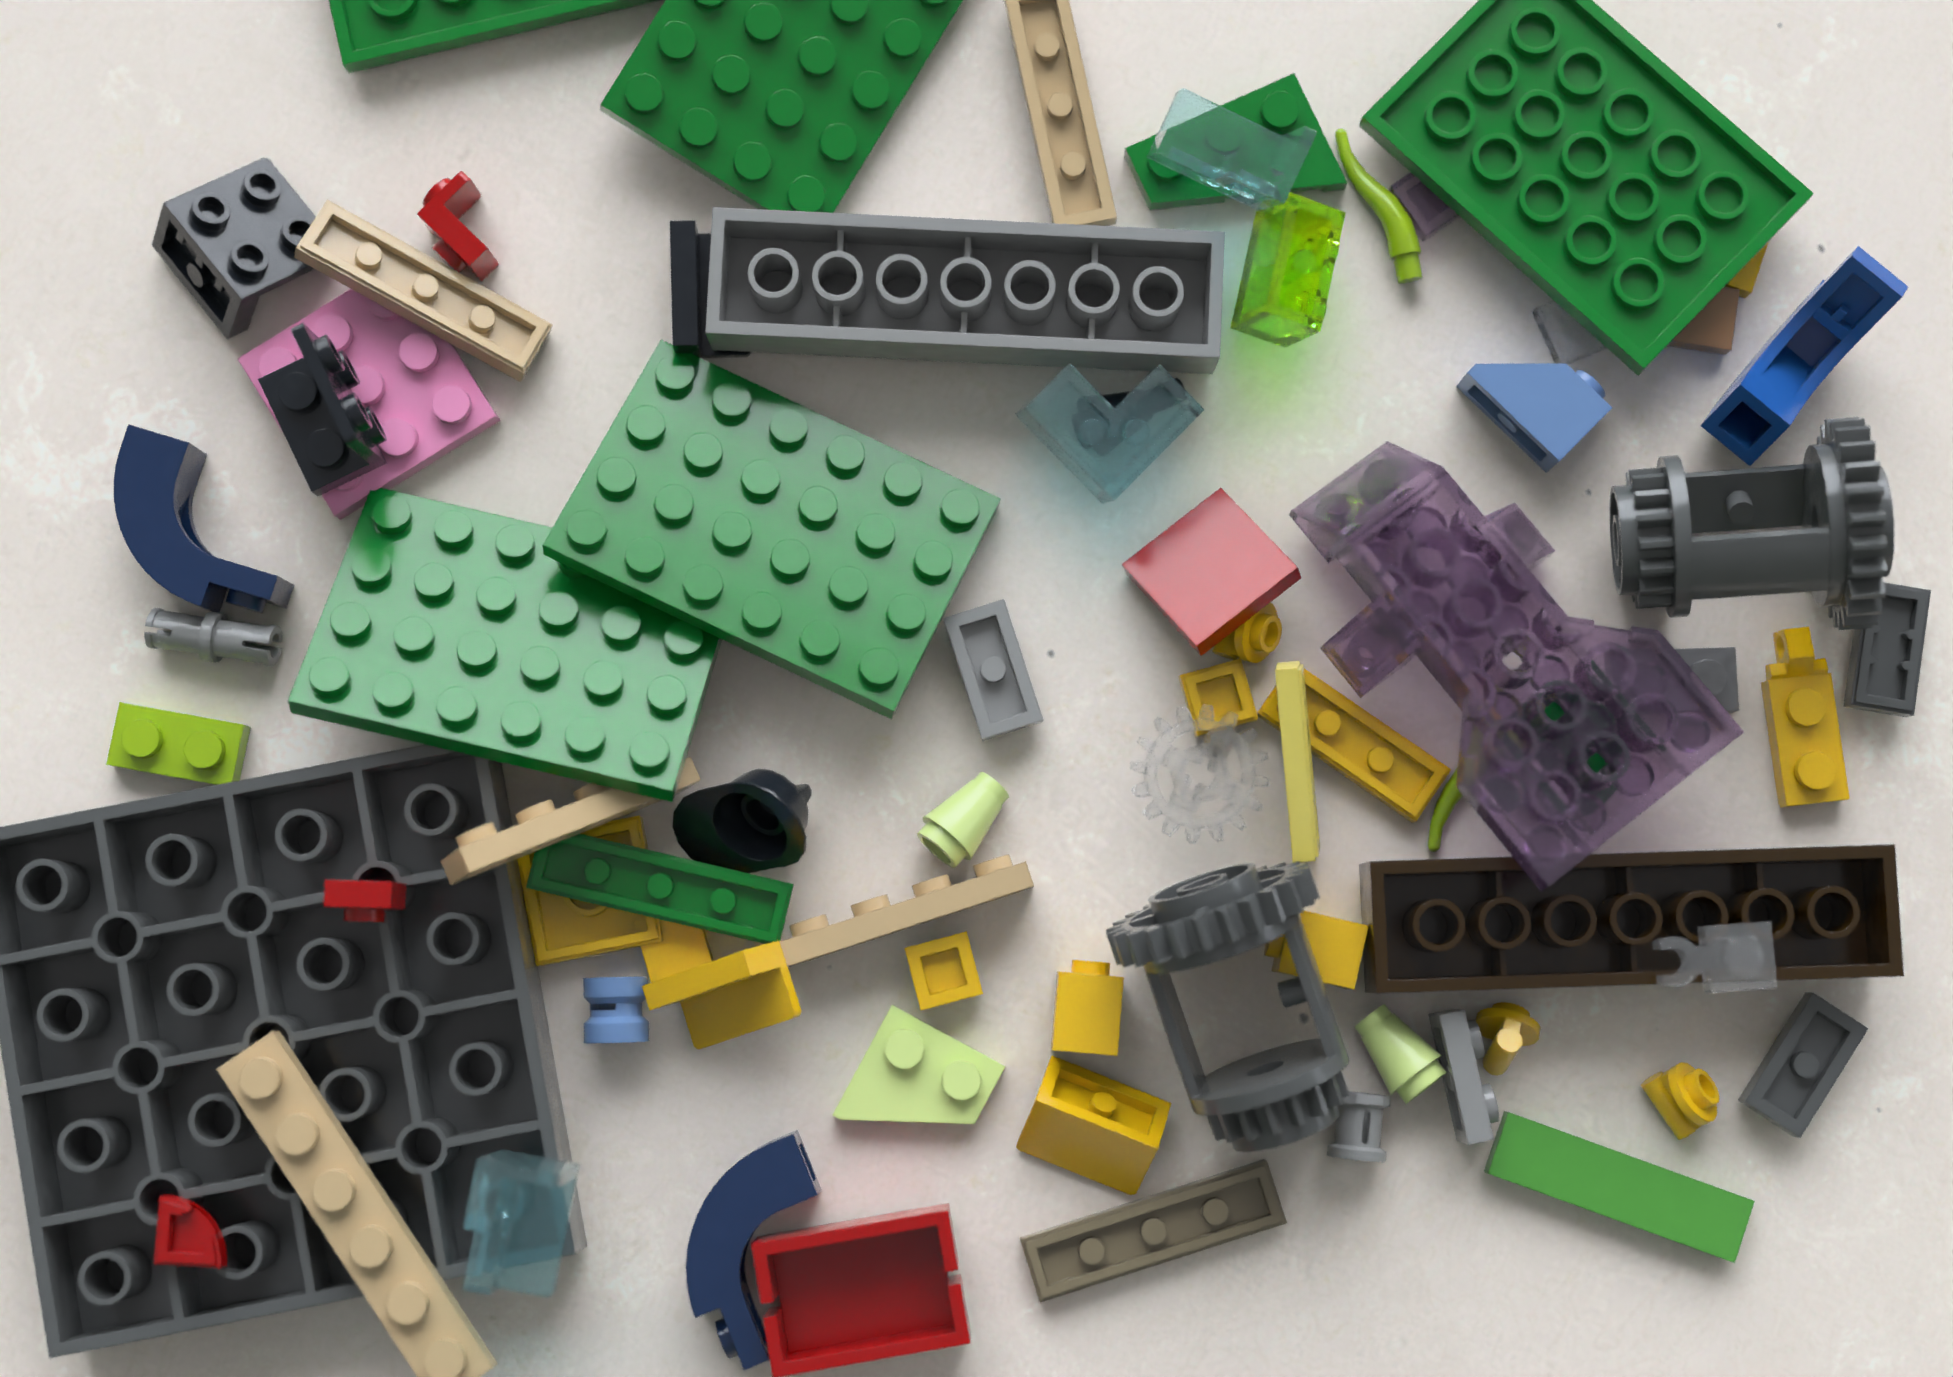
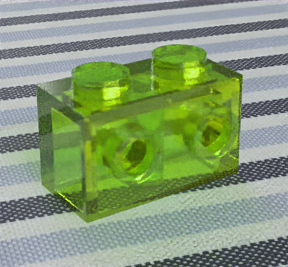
(1288, 271)

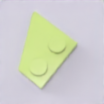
(918, 1076)

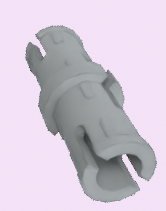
(213, 636)

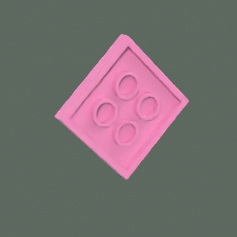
(405, 376)

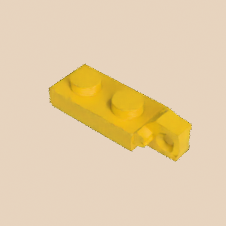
(1803, 723)

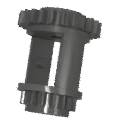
(1837, 555)
(1214, 916)

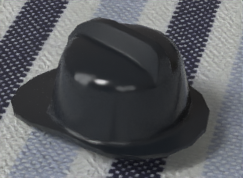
(745, 823)

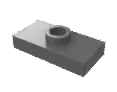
(1889, 655)

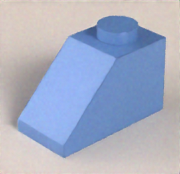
(1537, 405)

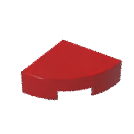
(187, 1235)

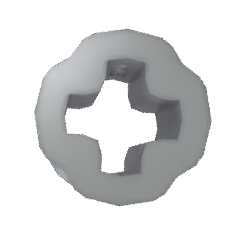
(1360, 1128)

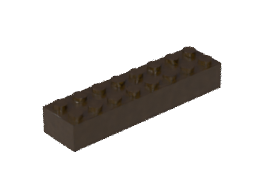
(1493, 929)

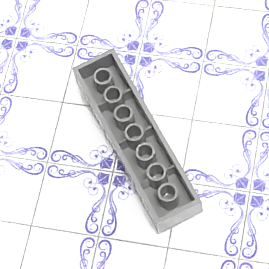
(965, 290)

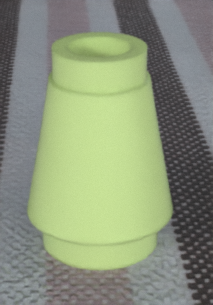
(962, 820)
(1399, 1054)

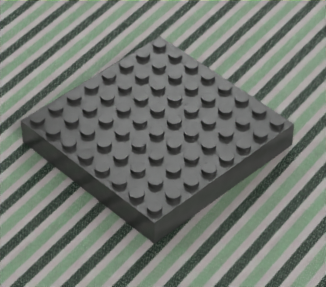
(192, 927)

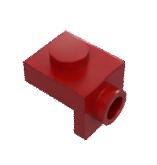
(456, 243)

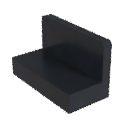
(689, 291)

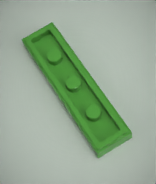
(1619, 1186)

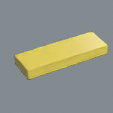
(1297, 761)

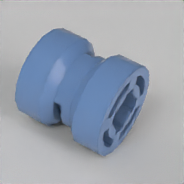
(615, 1010)

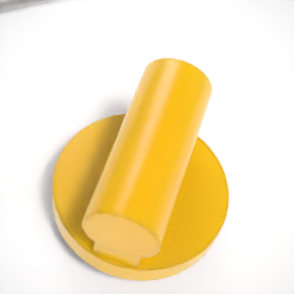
(1253, 638)
(1509, 1029)
(1683, 1098)

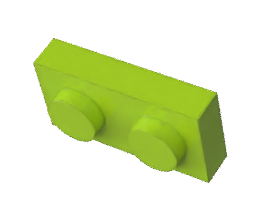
(178, 745)

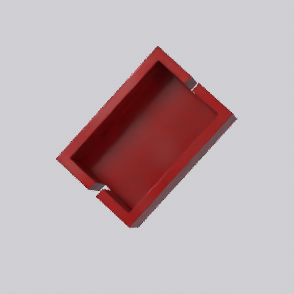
(861, 1290)

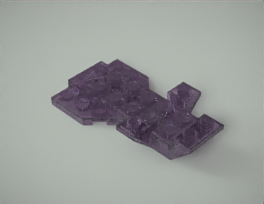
(1464, 597)

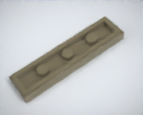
(1153, 1230)

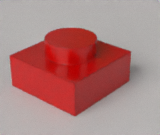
(364, 899)

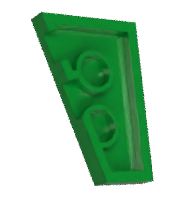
(1275, 106)

